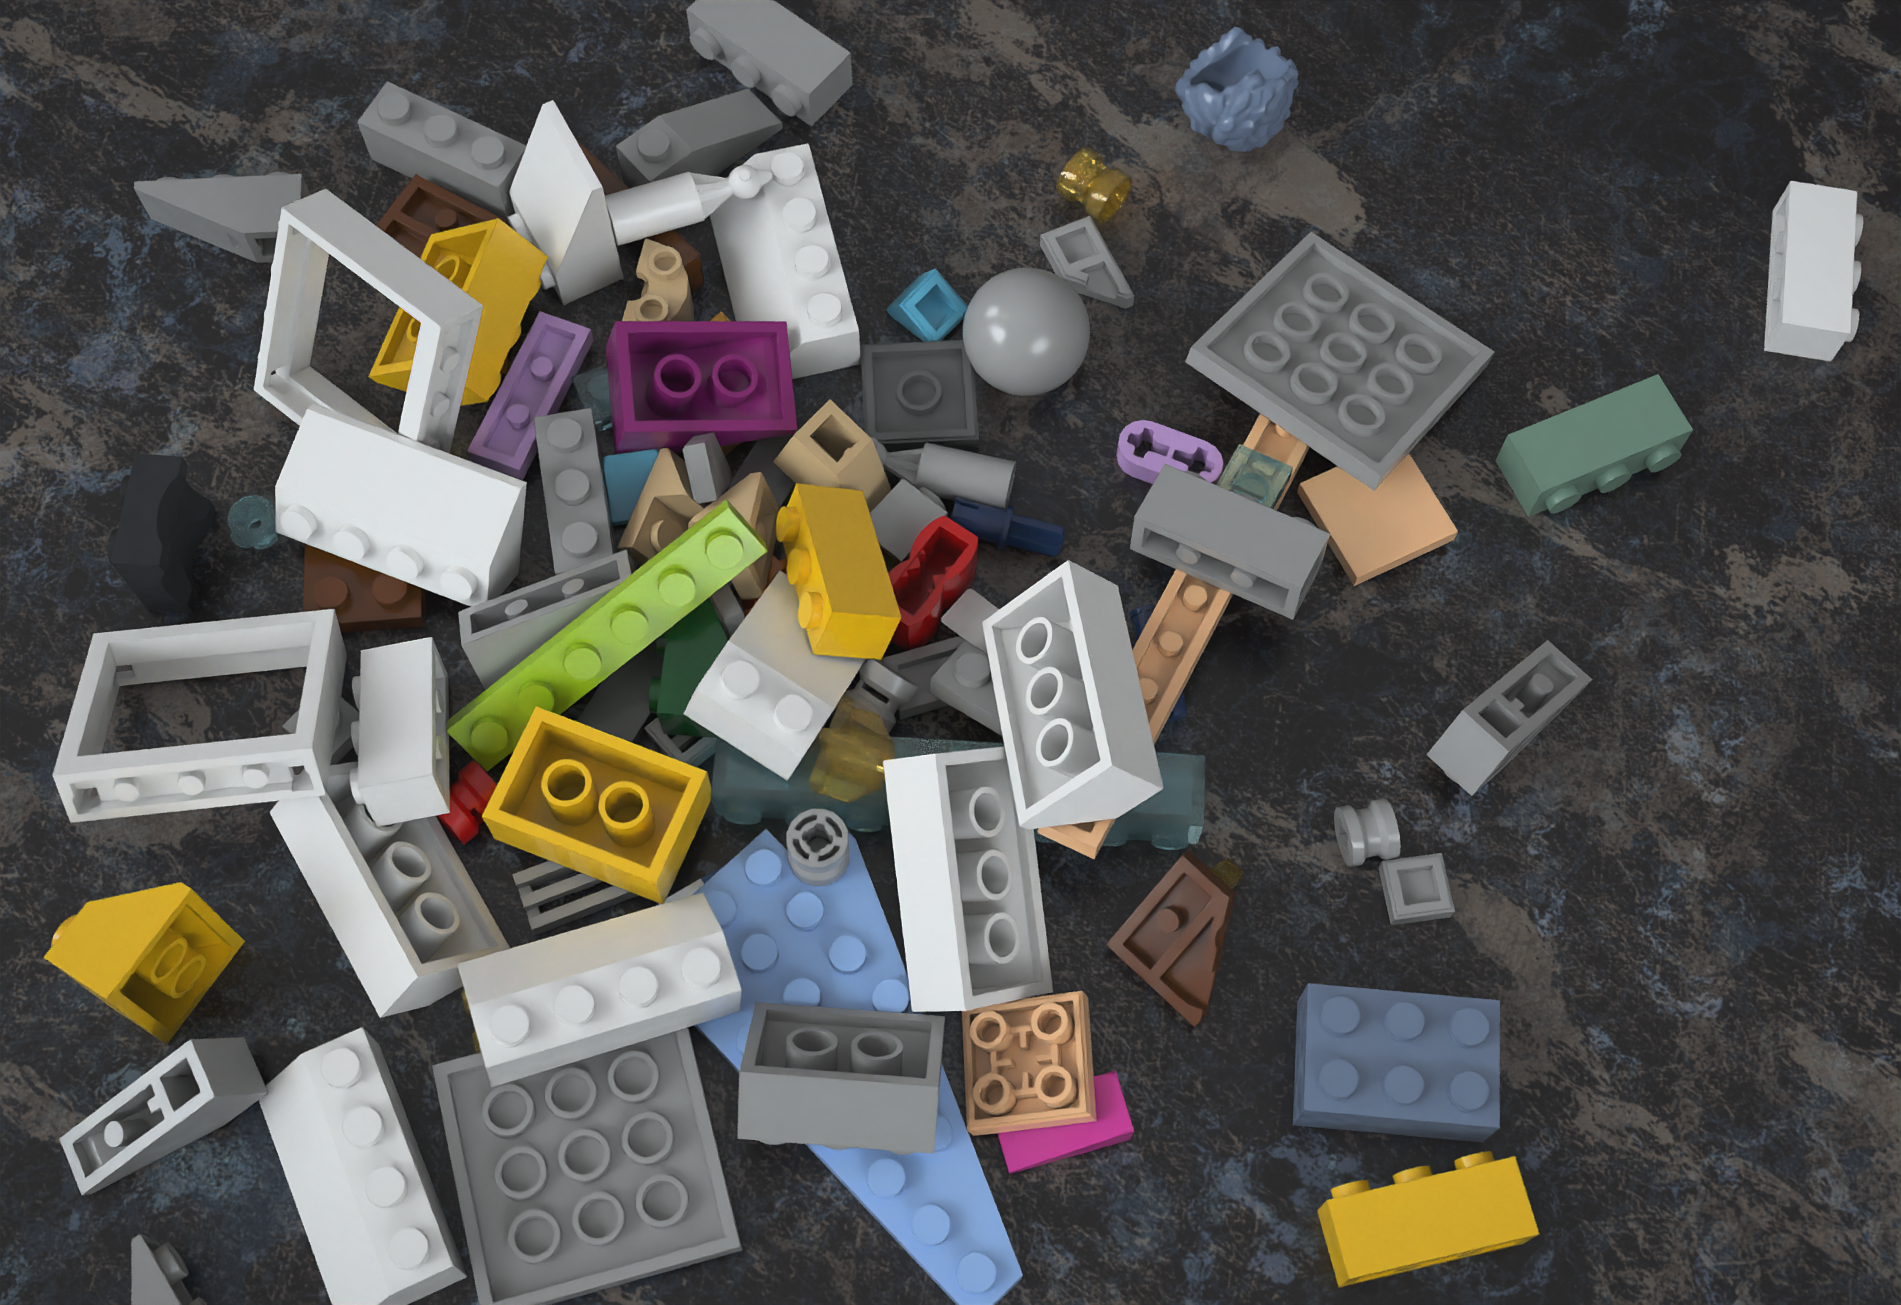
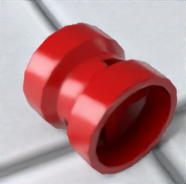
(468, 802)

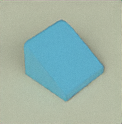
(928, 307)
(625, 481)

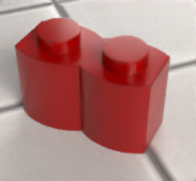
(932, 580)

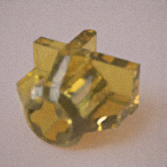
(851, 754)

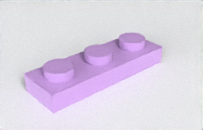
(530, 390)

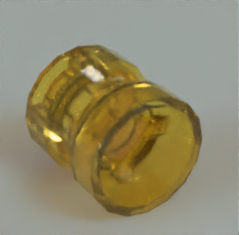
(1094, 184)

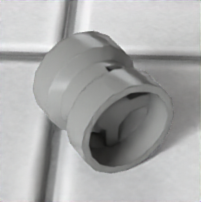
(885, 681)
(818, 861)

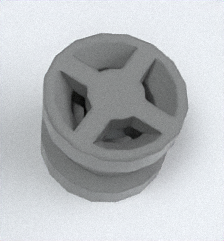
(1367, 832)

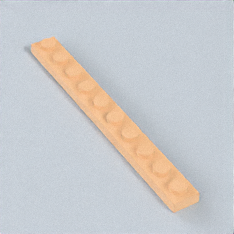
(1179, 635)

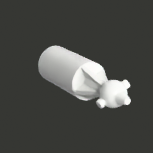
(677, 201)

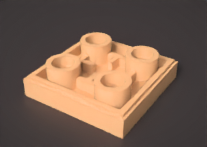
(1377, 527)
(1028, 1064)

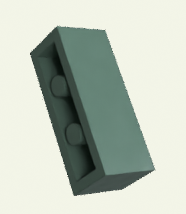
(1594, 446)

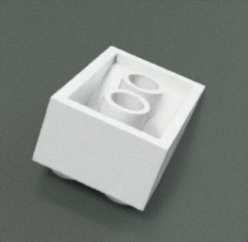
(564, 211)
(769, 687)

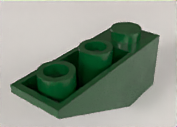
(688, 654)

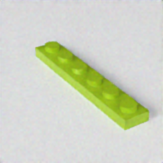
(608, 633)

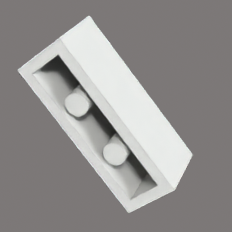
(1813, 271)
(401, 733)

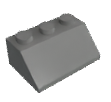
(841, 1078)

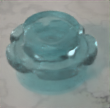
(244, 514)

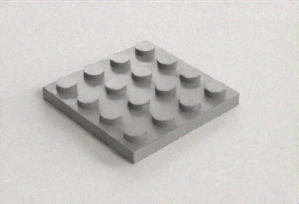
(1340, 359)
(585, 1171)

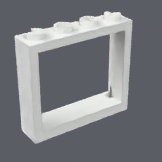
(447, 315)
(204, 772)

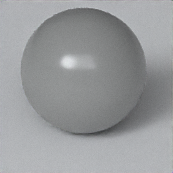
(1026, 331)

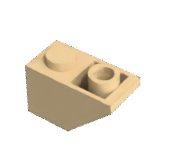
(836, 454)

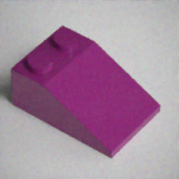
(698, 380)

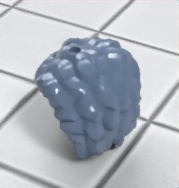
(1238, 91)

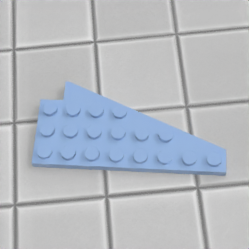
(838, 952)

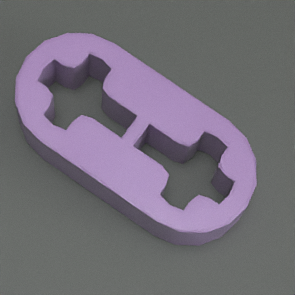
(1167, 448)

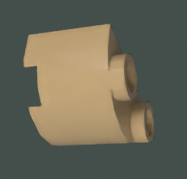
(665, 289)

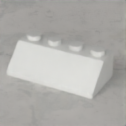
(786, 263)
(401, 507)
(1070, 702)
(965, 882)
(389, 895)
(600, 988)
(359, 1176)

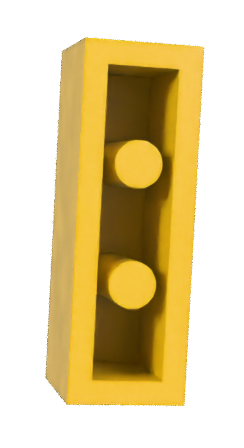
(838, 572)
(1426, 1218)

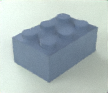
(1397, 1063)

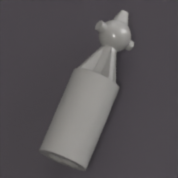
(953, 473)

